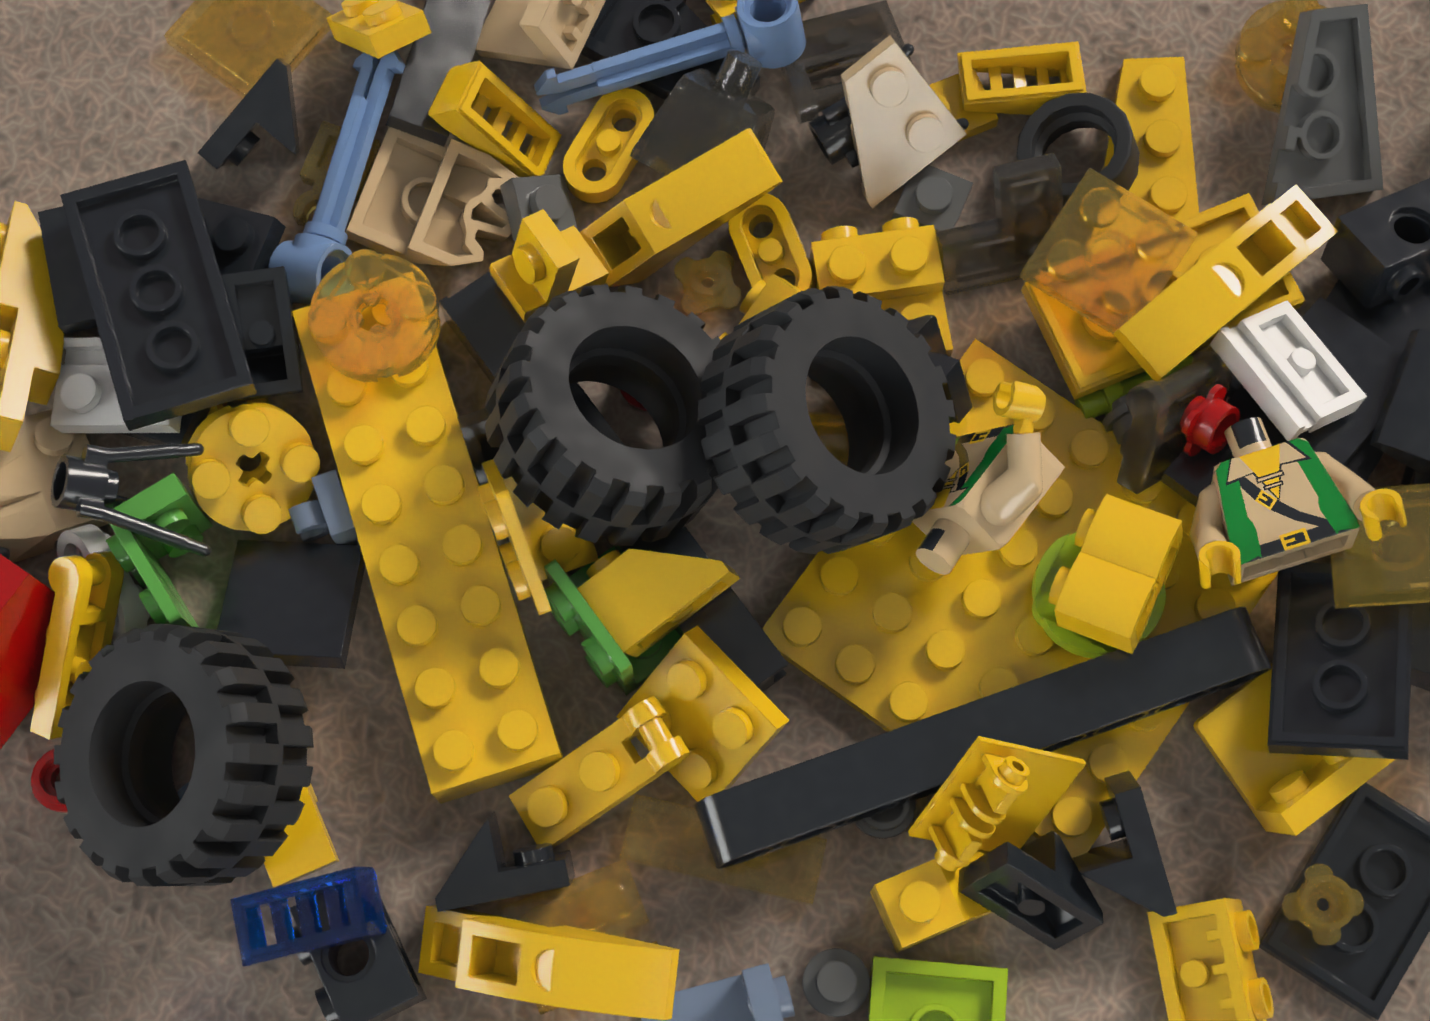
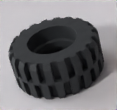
(767, 441)
(561, 457)
(121, 748)

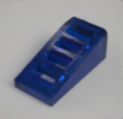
(363, 906)

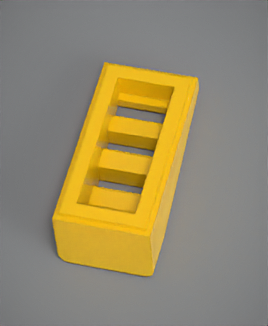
(1035, 60)
(460, 109)

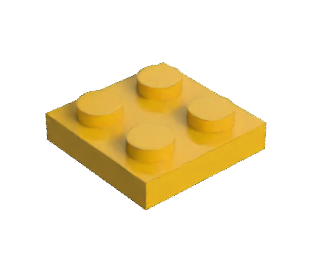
(713, 710)

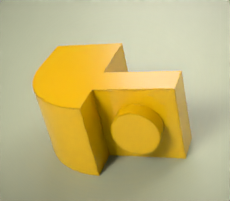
(545, 265)

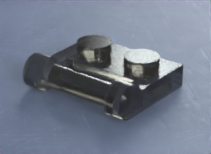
(831, 48)
(1155, 427)

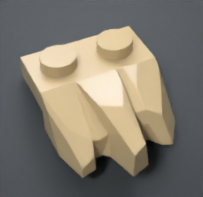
(430, 201)
(26, 473)

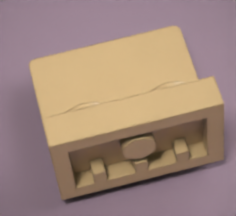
(538, 31)

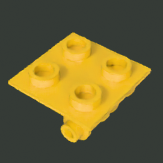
(993, 798)

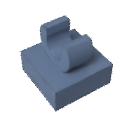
(327, 514)

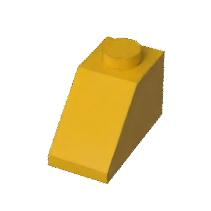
(651, 593)
(924, 904)

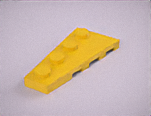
(1157, 109)

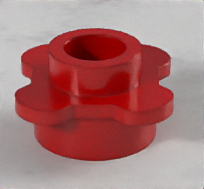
(1207, 420)

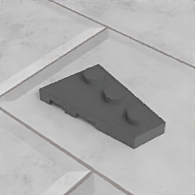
(1328, 110)

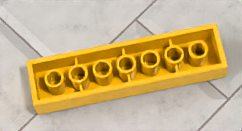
(435, 573)

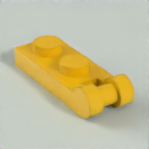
(78, 629)
(598, 774)

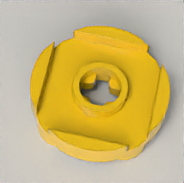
(248, 430)

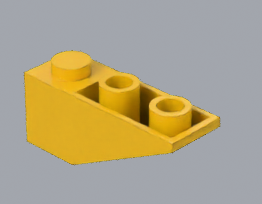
(680, 209)

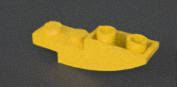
(1225, 282)
(28, 323)
(549, 964)

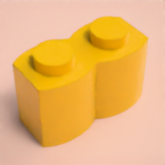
(1116, 573)

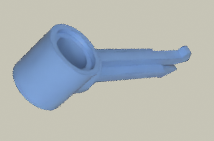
(765, 28)
(324, 238)

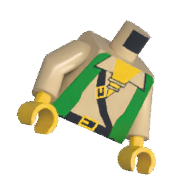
(991, 482)
(1281, 507)

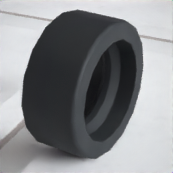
(1082, 111)

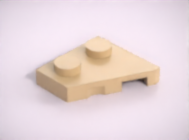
(894, 120)

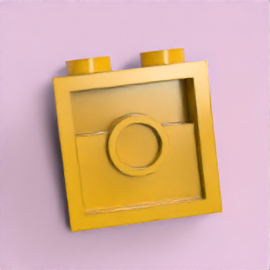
(892, 265)

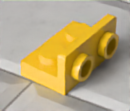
(1210, 963)

